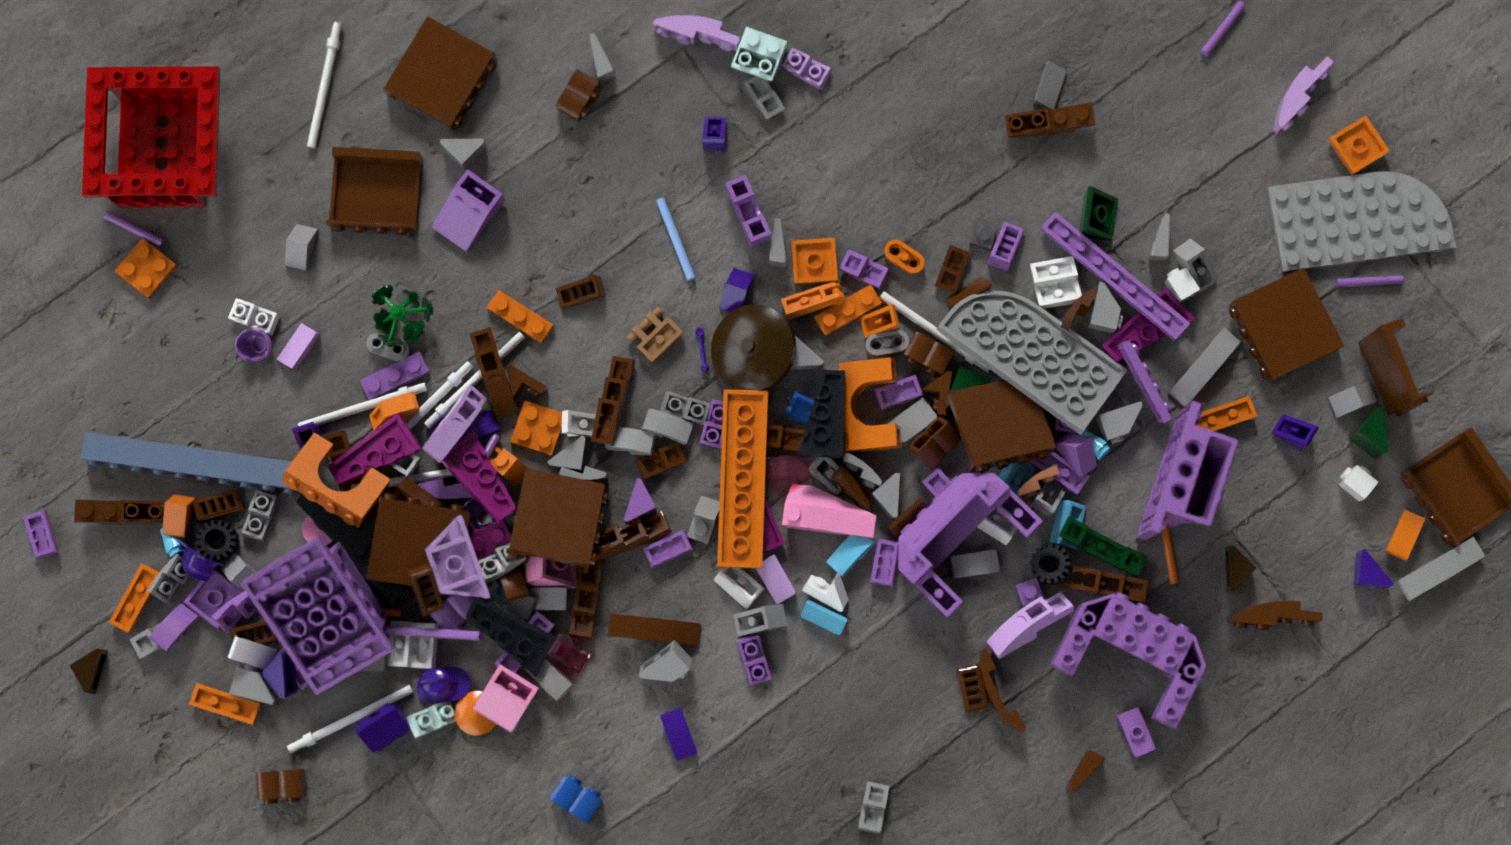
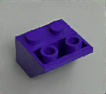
(383, 728)

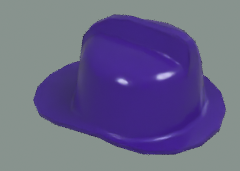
(196, 564)
(443, 684)

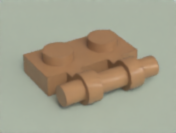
(659, 339)

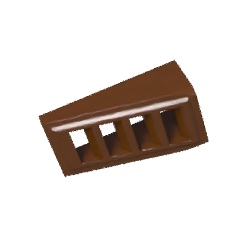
(598, 285)
(202, 518)
(421, 571)
(234, 632)
(968, 669)
(1086, 767)

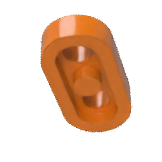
(905, 256)

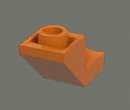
(404, 405)

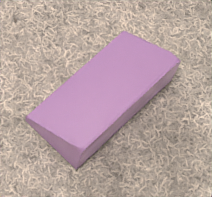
(298, 347)
(776, 580)

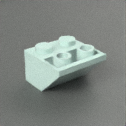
(759, 54)

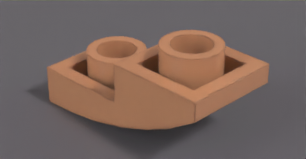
(1033, 484)

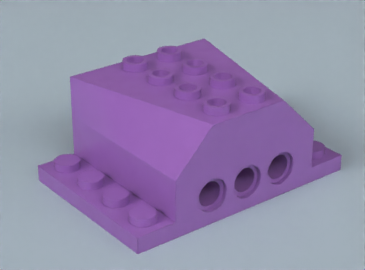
(1188, 475)
(321, 612)

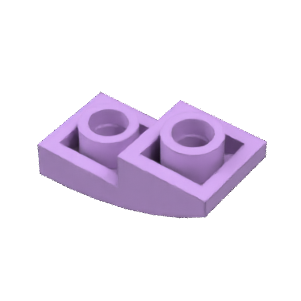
(806, 68)

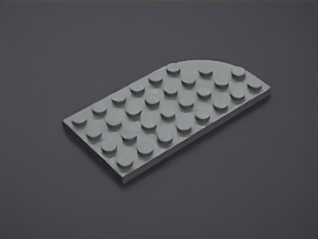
(1356, 220)
(1034, 354)

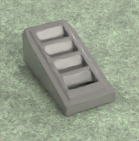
(603, 66)
(1160, 246)
(777, 252)

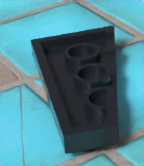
(826, 420)
(517, 637)

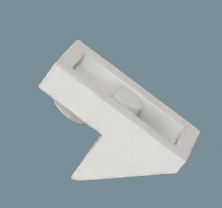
(577, 423)
(832, 595)

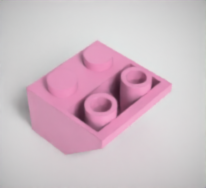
(505, 698)

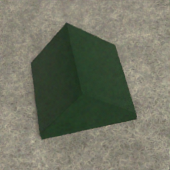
(1098, 214)
(1372, 434)

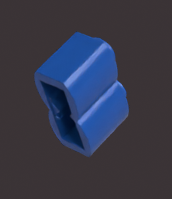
(576, 798)

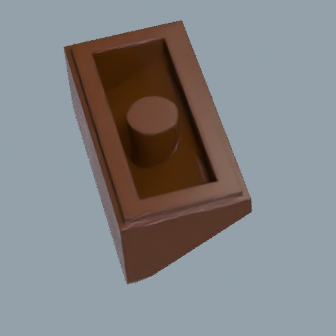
(976, 287)
(409, 488)
(852, 488)
(906, 517)

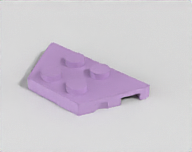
(456, 562)

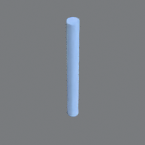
(675, 239)

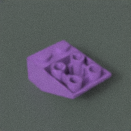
(468, 210)

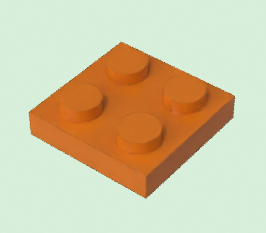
(1358, 145)
(814, 261)
(146, 268)
(537, 428)

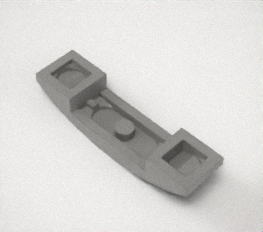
(1204, 367)

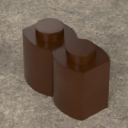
(578, 95)
(928, 354)
(935, 442)
(281, 784)

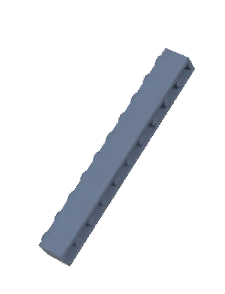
(185, 462)

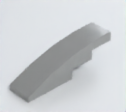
(1440, 568)

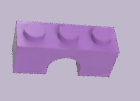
(748, 211)

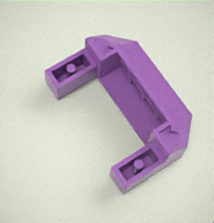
(949, 523)
(1144, 636)

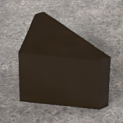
(1236, 568)
(89, 670)

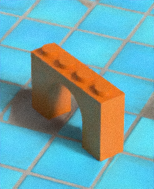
(858, 377)
(350, 505)

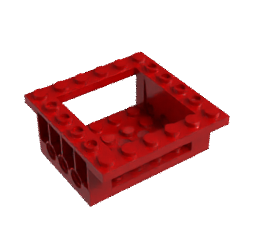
(146, 95)

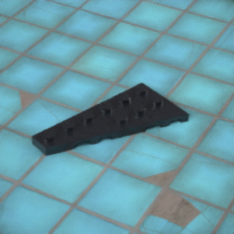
(354, 540)

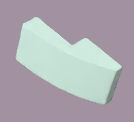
(431, 719)

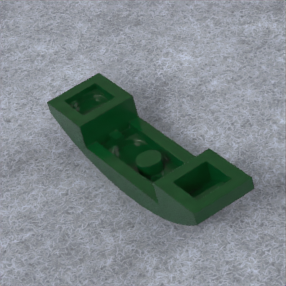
(1102, 547)

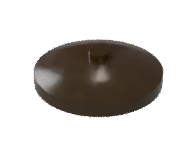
(753, 348)

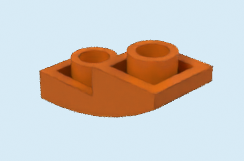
(1405, 535)

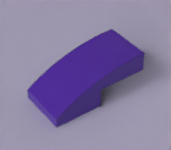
(678, 734)

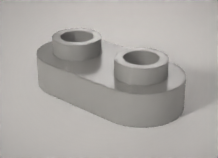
(886, 343)
(385, 351)

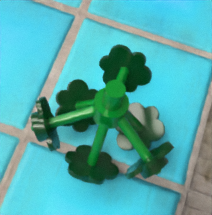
(388, 321)

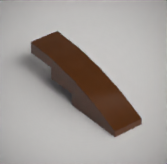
(613, 400)
(631, 535)
(1105, 584)
(586, 601)
(653, 629)

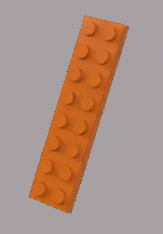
(742, 479)

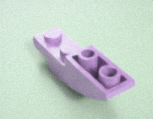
(688, 28)
(1297, 94)
(455, 423)
(1025, 623)

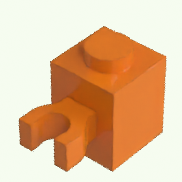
(508, 466)

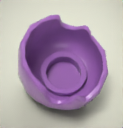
(253, 345)
(478, 515)

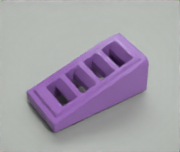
(999, 258)

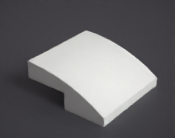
(1055, 282)
(413, 650)

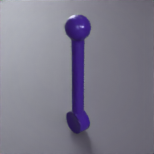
(700, 332)

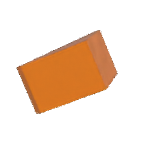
(880, 321)
(177, 515)

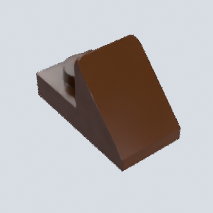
(519, 379)
(941, 388)

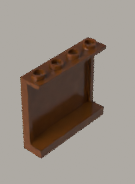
(441, 73)
(375, 190)
(1285, 325)
(1391, 370)
(999, 426)
(1459, 487)
(558, 518)
(404, 533)

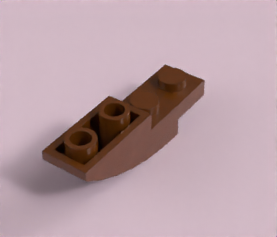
(1050, 122)
(493, 373)
(119, 511)
(1266, 615)

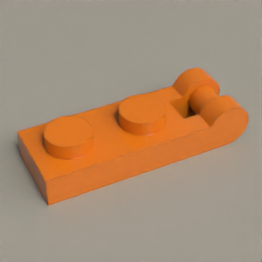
(813, 300)

